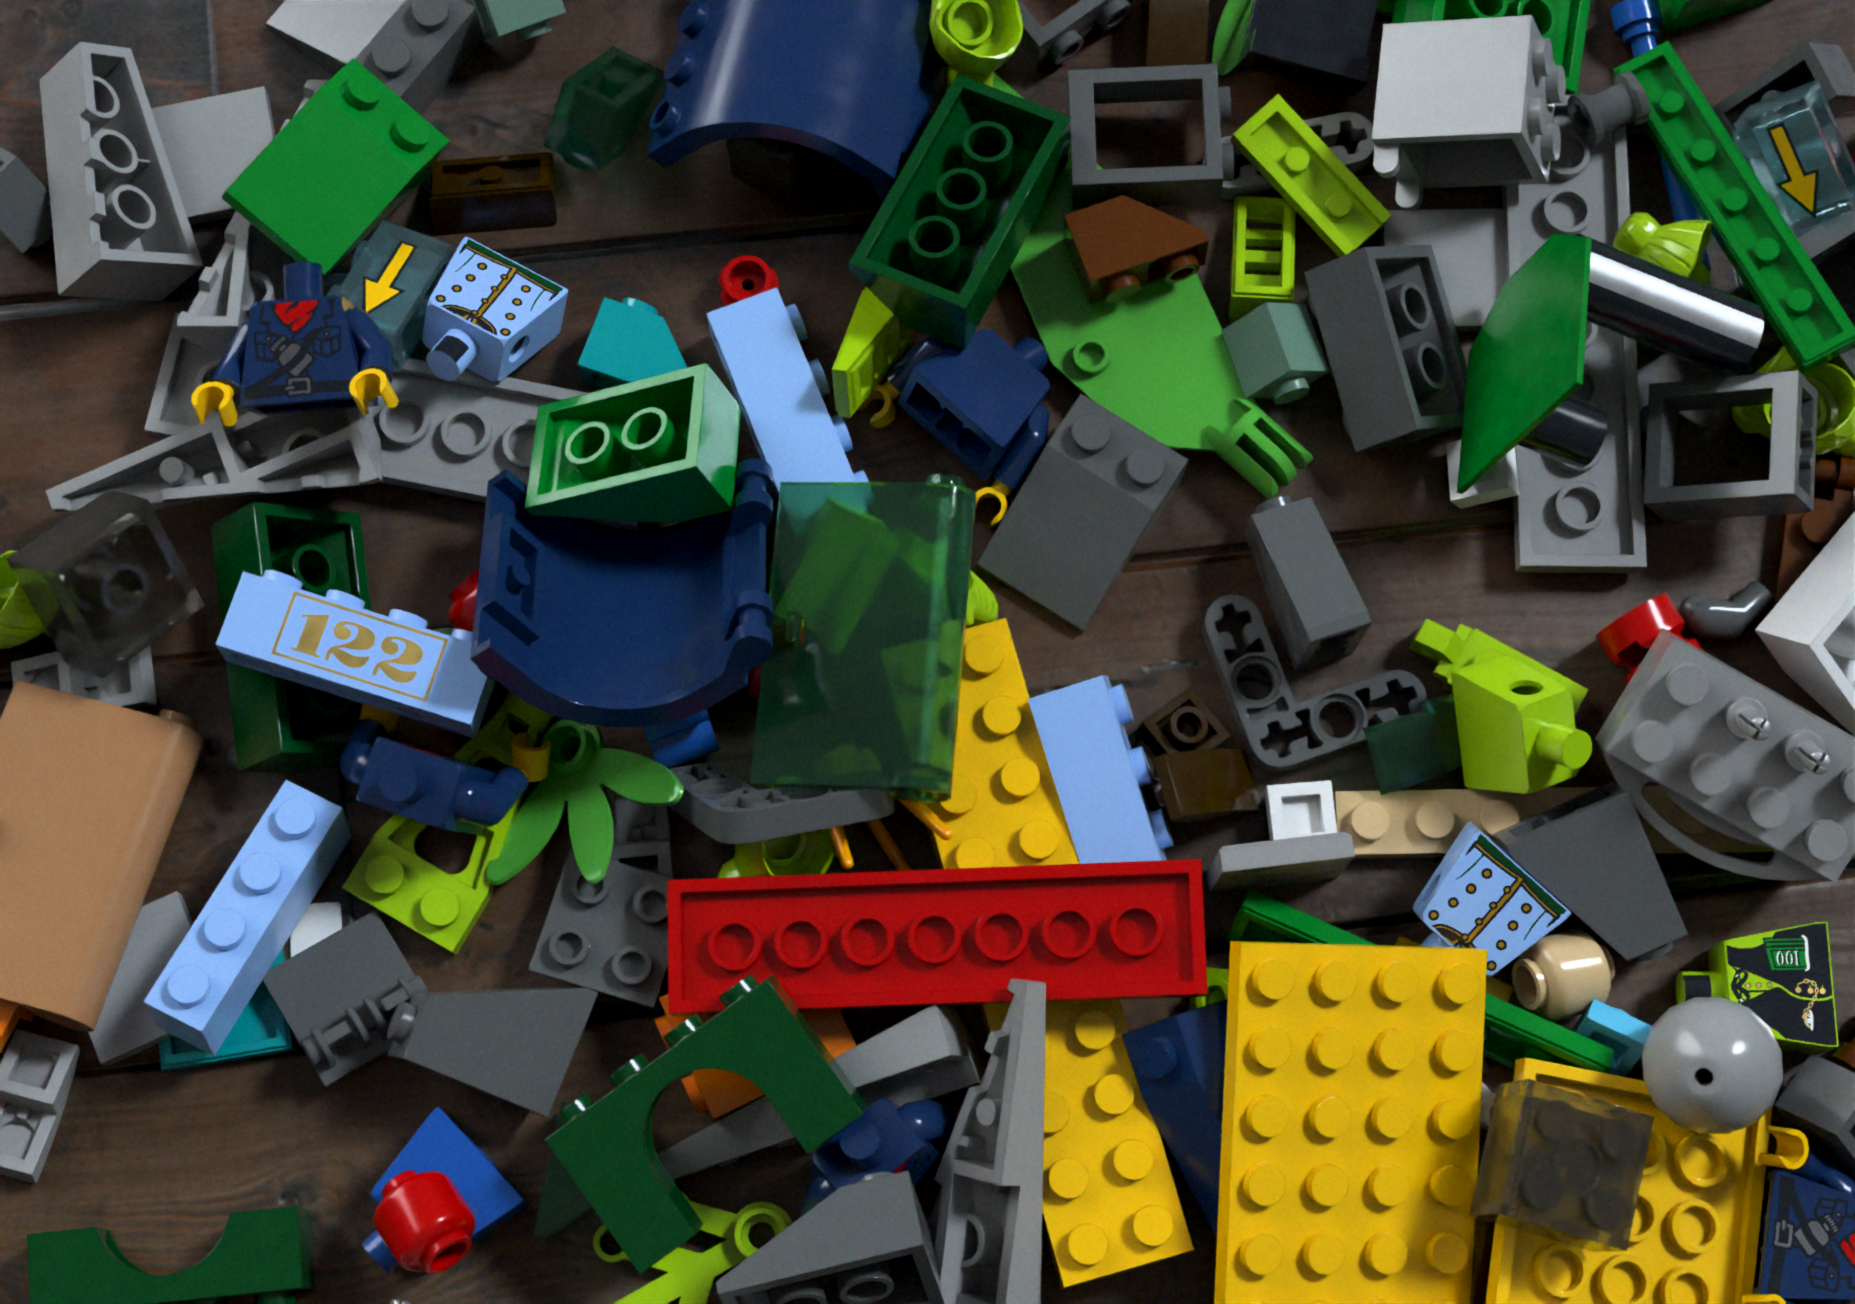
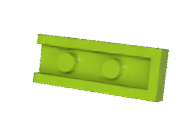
(1310, 177)

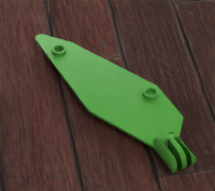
(1148, 357)

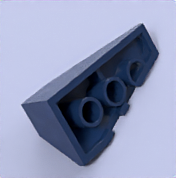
(1182, 1084)

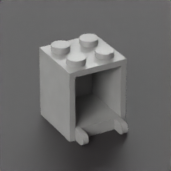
(1465, 105)

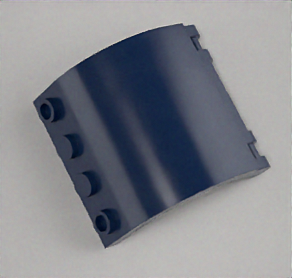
(802, 72)
(622, 619)

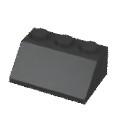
(1390, 344)

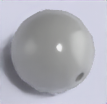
(1712, 1065)

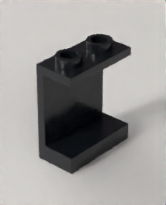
(1311, 42)

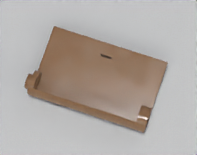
(80, 838)

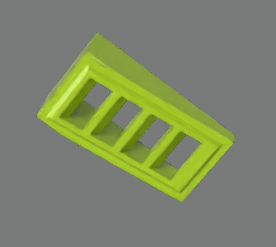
(1253, 290)
(867, 352)

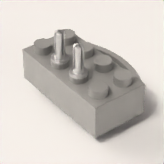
(1734, 763)

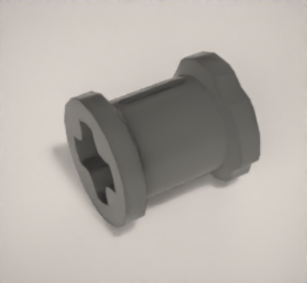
(1608, 108)

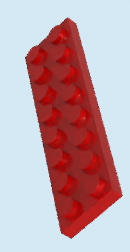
(941, 935)

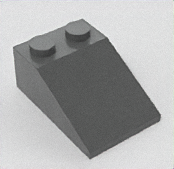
(403, 43)
(1082, 513)
(851, 1248)

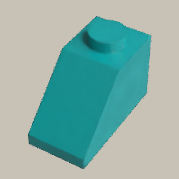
(627, 345)

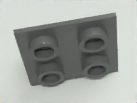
(607, 933)
(344, 996)

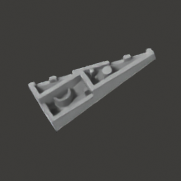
(243, 273)
(240, 460)
(906, 1063)
(992, 1170)

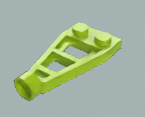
(419, 893)

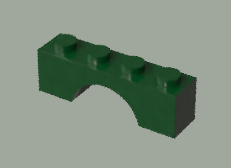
(258, 1256)

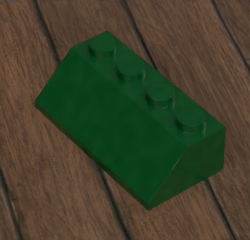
(962, 209)
(275, 720)

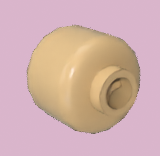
(1563, 974)

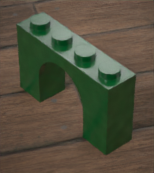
(611, 1141)

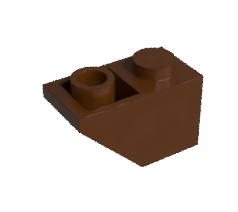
(1130, 245)

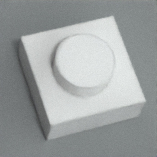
(1494, 485)
(1300, 809)

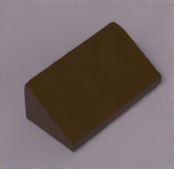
(493, 193)

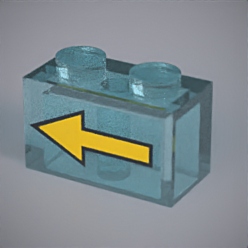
(1798, 155)
(394, 282)

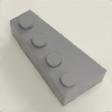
(110, 182)

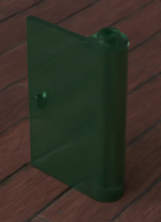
(882, 642)

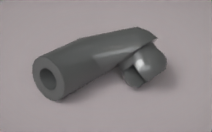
(1725, 619)

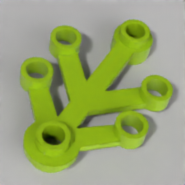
(693, 1273)

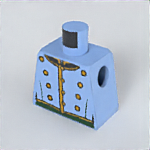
(489, 314)
(1486, 902)

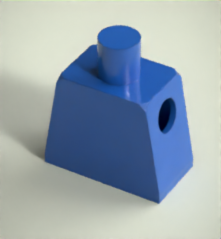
(448, 1149)

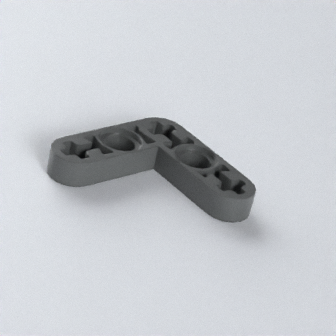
(1279, 708)
(741, 814)

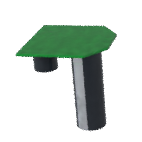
(1535, 346)

